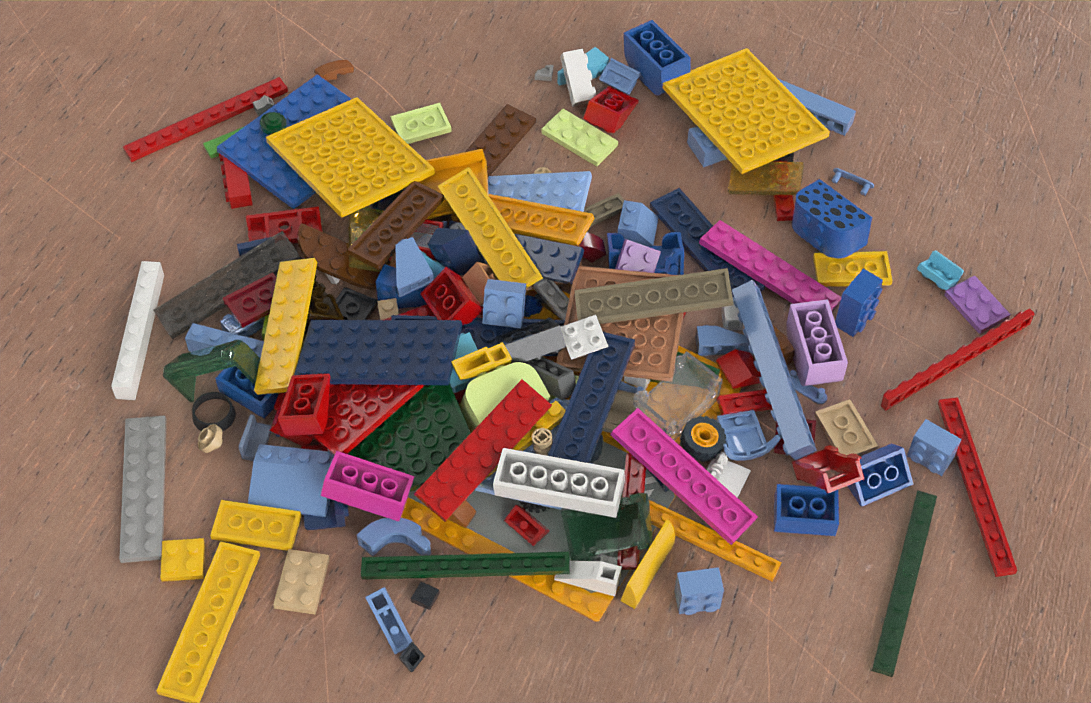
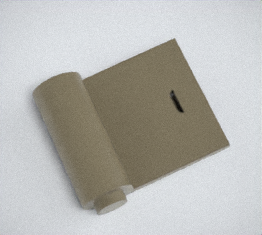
(620, 410)

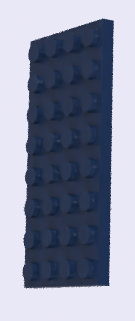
(381, 351)

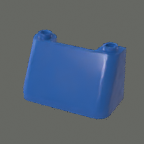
(670, 259)

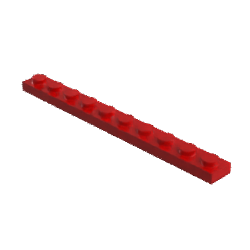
(203, 120)
(951, 362)
(978, 489)

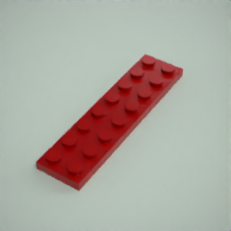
(482, 450)

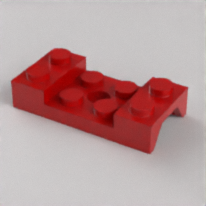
(269, 224)

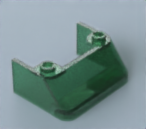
(184, 368)

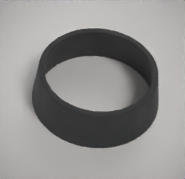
(224, 423)

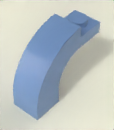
(388, 531)

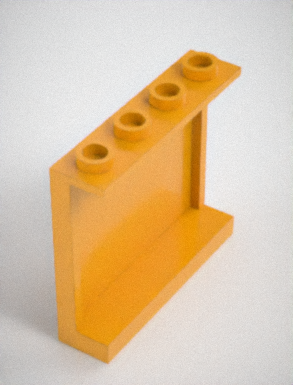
(451, 165)

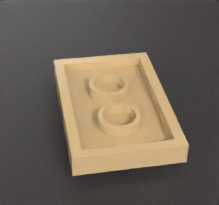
(846, 429)
(301, 581)

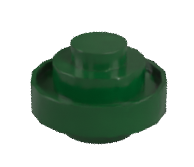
(272, 122)

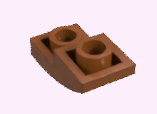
(330, 70)

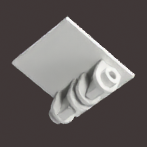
(583, 337)
(728, 473)

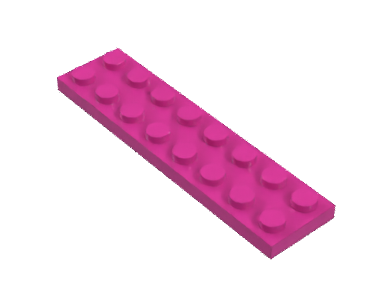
(765, 266)
(684, 476)

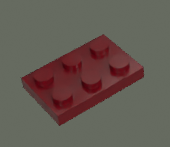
(252, 300)

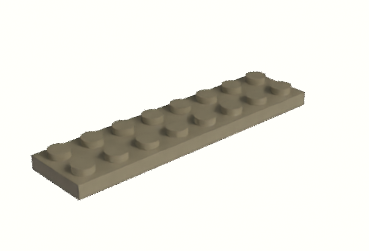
(655, 297)

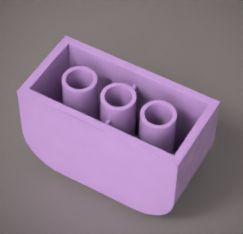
(816, 342)

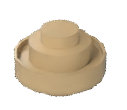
(210, 438)

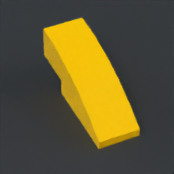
(481, 361)

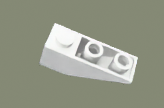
(593, 576)

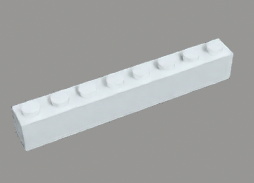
(138, 331)

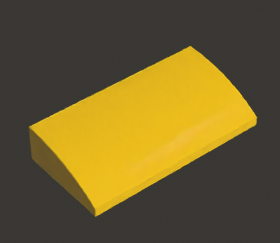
(649, 566)

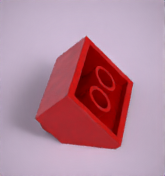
(451, 298)

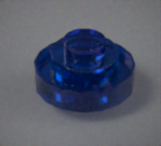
(532, 306)

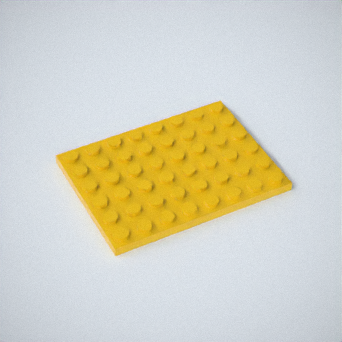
(745, 110)
(350, 156)

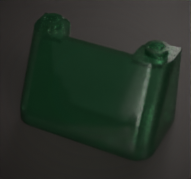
(599, 534)

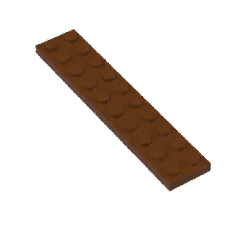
(499, 140)

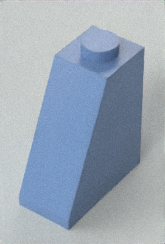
(411, 267)

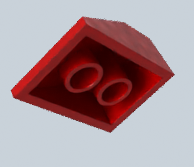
(610, 109)
(305, 405)

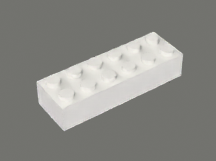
(559, 482)

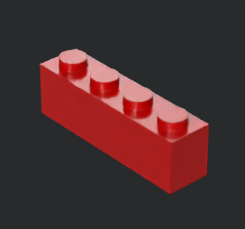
(237, 183)

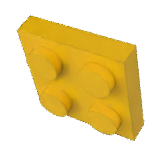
(182, 559)

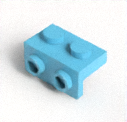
(941, 270)

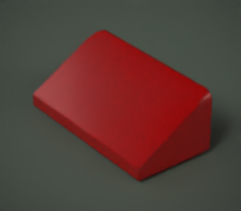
(526, 525)

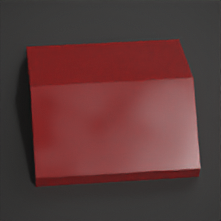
(739, 368)

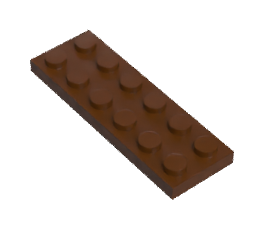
(395, 223)

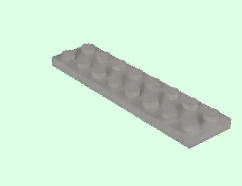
(143, 489)

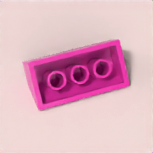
(367, 486)

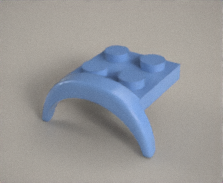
(744, 436)

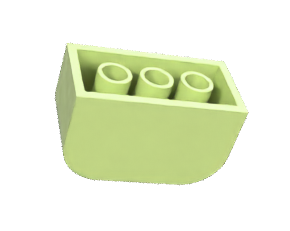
(490, 388)

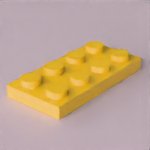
(842, 271)
(256, 525)

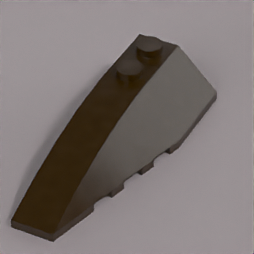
(322, 305)

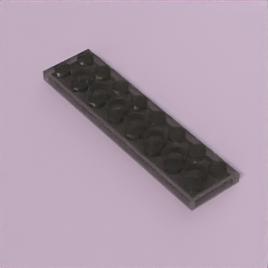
(207, 295)

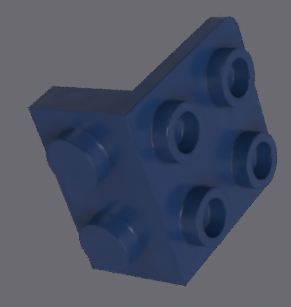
(334, 518)

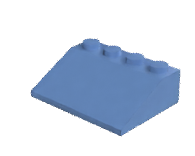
(290, 479)

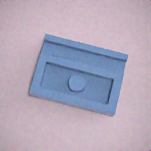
(620, 76)

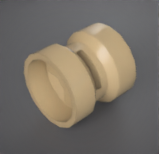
(542, 441)

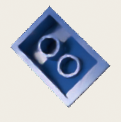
(387, 289)

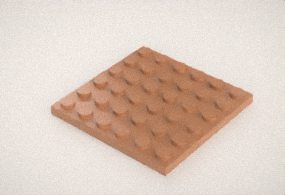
(654, 337)

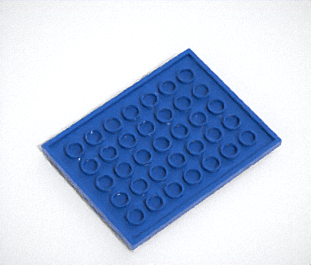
(261, 162)

